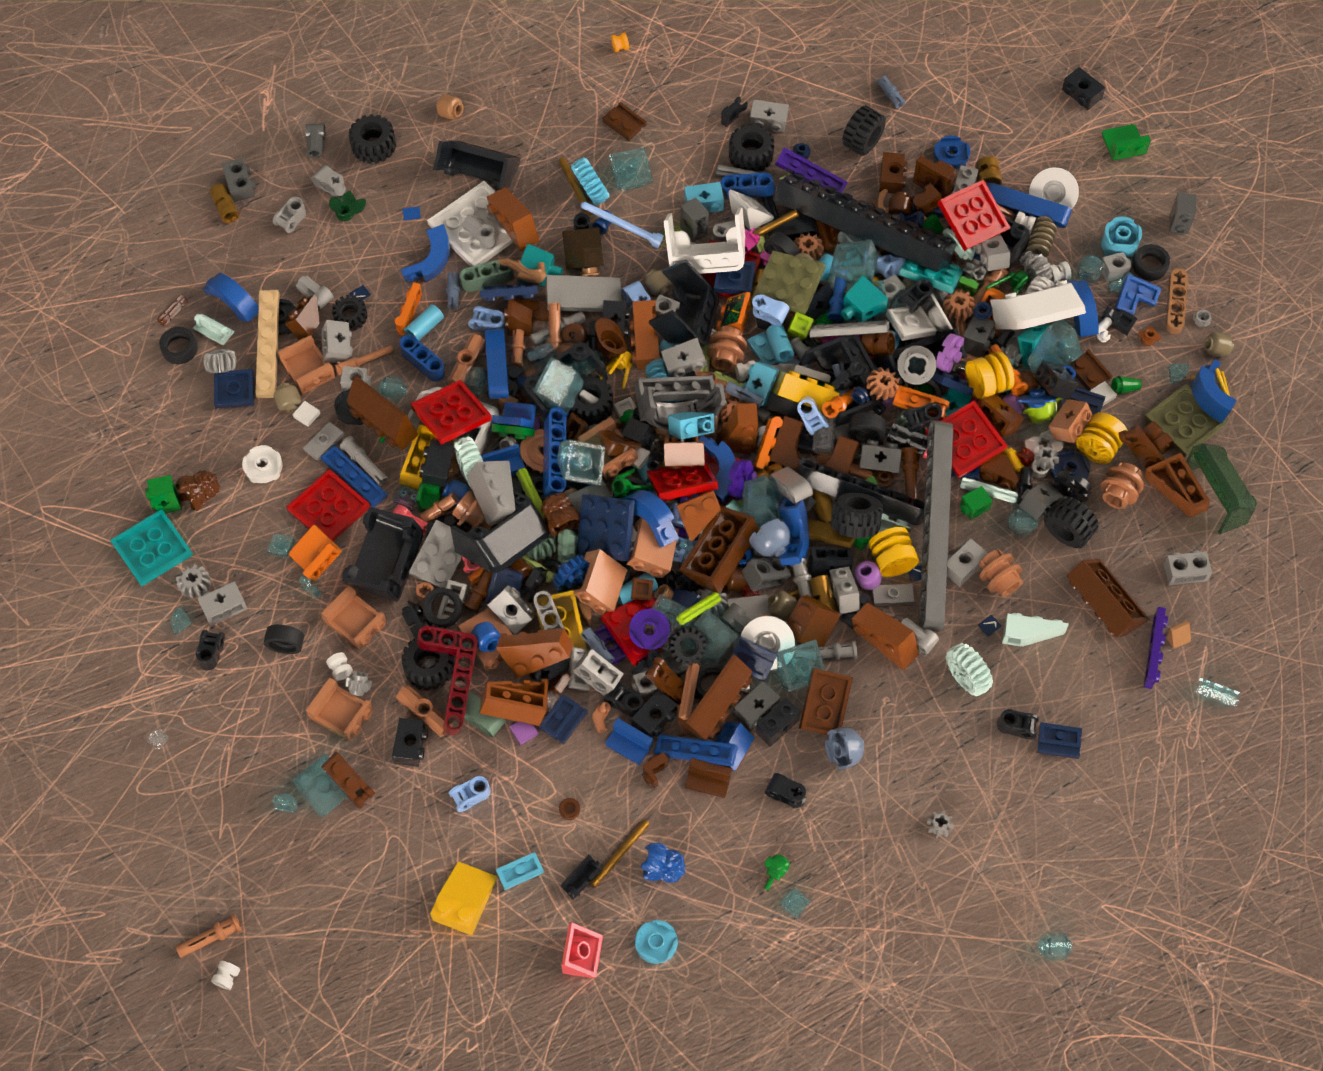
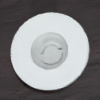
(1056, 186)
(938, 317)
(769, 633)

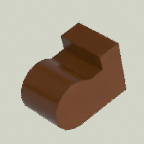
(928, 200)

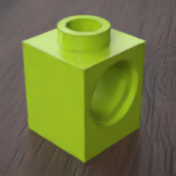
(799, 326)

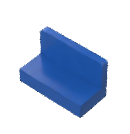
(516, 415)
(509, 454)
(736, 734)
(629, 742)

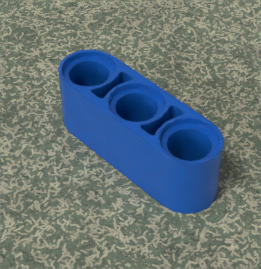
(755, 181)
(424, 365)

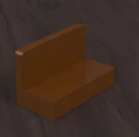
(708, 778)

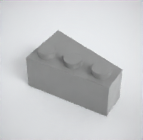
(493, 489)

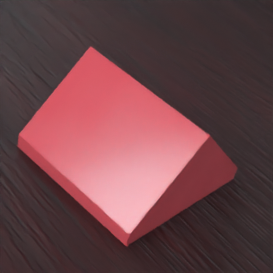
(581, 951)

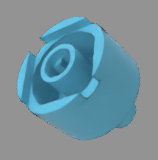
(1121, 236)

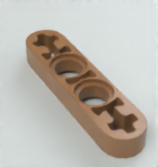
(1176, 301)

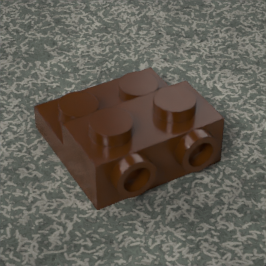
(939, 175)

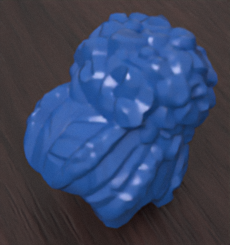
(663, 864)

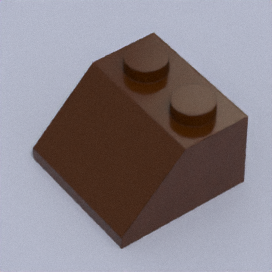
(812, 621)

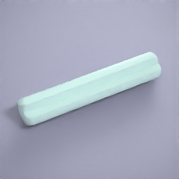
(993, 491)

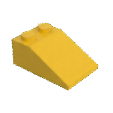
(569, 615)
(463, 898)

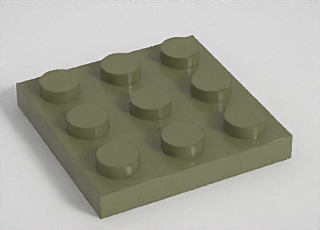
(790, 280)
(1184, 420)

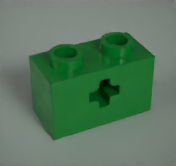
(163, 494)

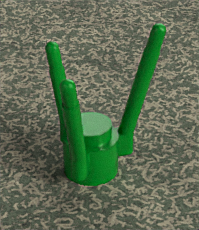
(1017, 281)
(623, 486)

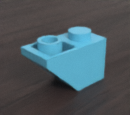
(690, 424)

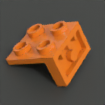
(314, 552)

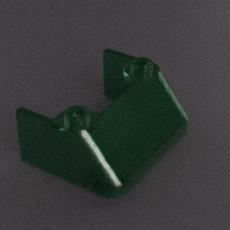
(1225, 482)

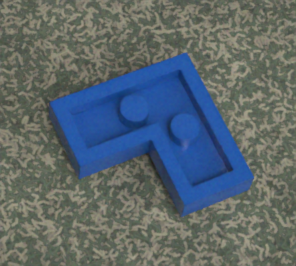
(1136, 290)

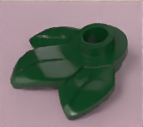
(348, 205)

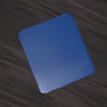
(411, 213)

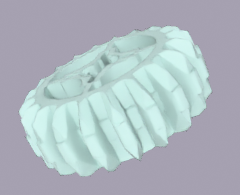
(466, 455)
(969, 669)

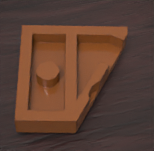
(698, 513)

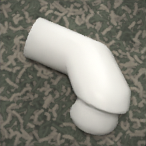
(1103, 333)

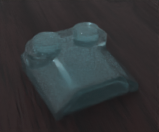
(631, 169)

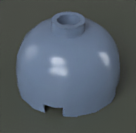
(772, 538)
(844, 747)

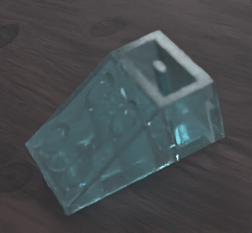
(1057, 345)

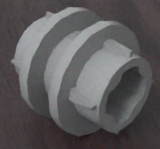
(914, 377)

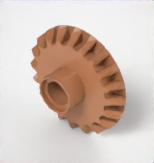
(532, 450)

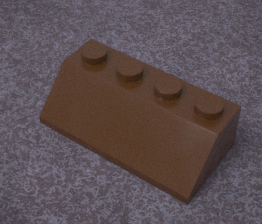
(380, 414)
(719, 549)
(1107, 597)
(719, 698)

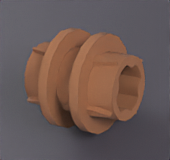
(726, 348)
(1122, 485)
(470, 511)
(1001, 574)

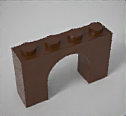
(786, 448)

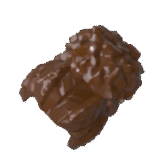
(197, 488)
(560, 513)

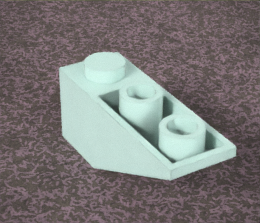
(1025, 630)

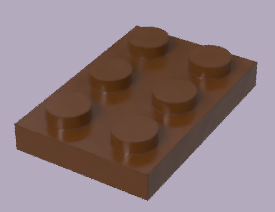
(825, 701)

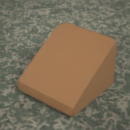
(586, 613)
(1179, 634)

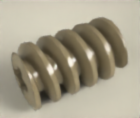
(1042, 236)

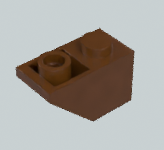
(518, 317)
(304, 318)
(999, 471)

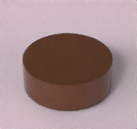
(569, 809)

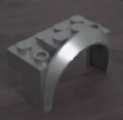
(697, 389)

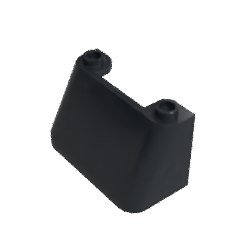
(385, 554)

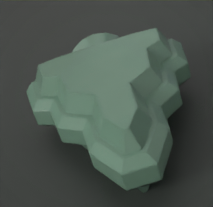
(567, 546)

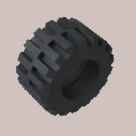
(368, 128)
(863, 130)
(751, 137)
(602, 408)
(856, 515)
(1071, 522)
(426, 677)

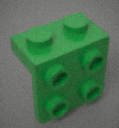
(1125, 142)

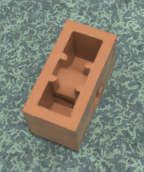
(1070, 421)

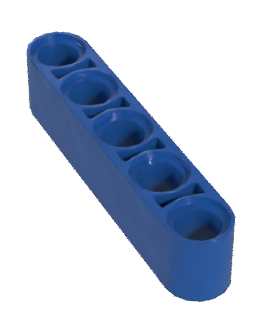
(1030, 204)
(496, 364)
(551, 445)

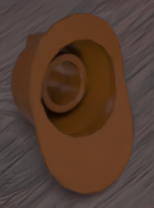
(610, 338)
(615, 444)

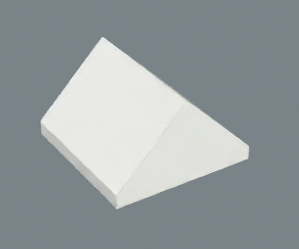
(753, 212)

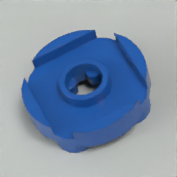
(954, 143)

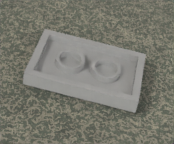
(437, 557)

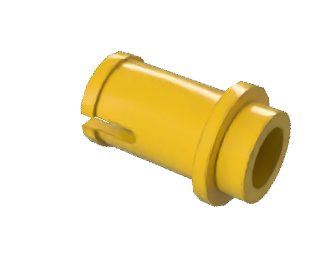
(1016, 463)

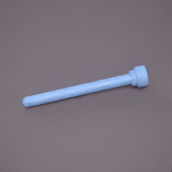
(654, 239)

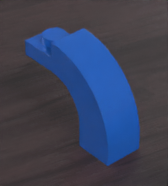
(435, 260)
(233, 295)
(1086, 323)
(1209, 395)
(724, 457)
(656, 514)
(797, 522)

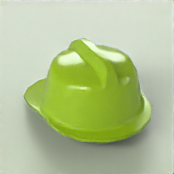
(1040, 414)

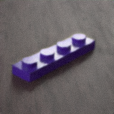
(796, 164)
(1156, 641)

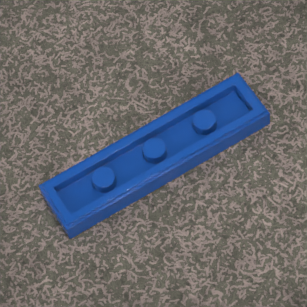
(353, 476)
(703, 750)

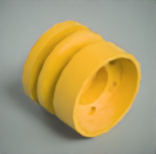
(989, 375)
(1100, 438)
(893, 551)

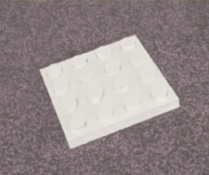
(462, 242)

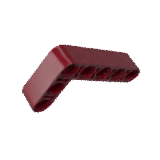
(459, 673)

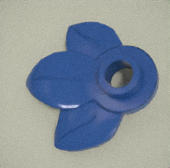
(1036, 398)

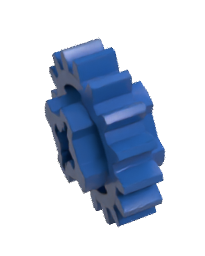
(571, 574)

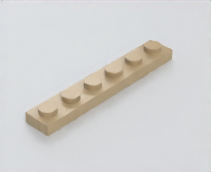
(267, 343)

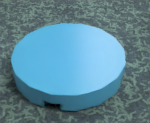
(656, 941)

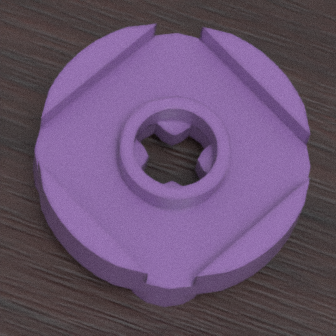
(950, 354)

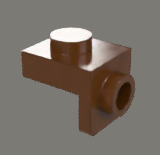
(653, 766)

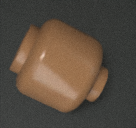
(449, 107)

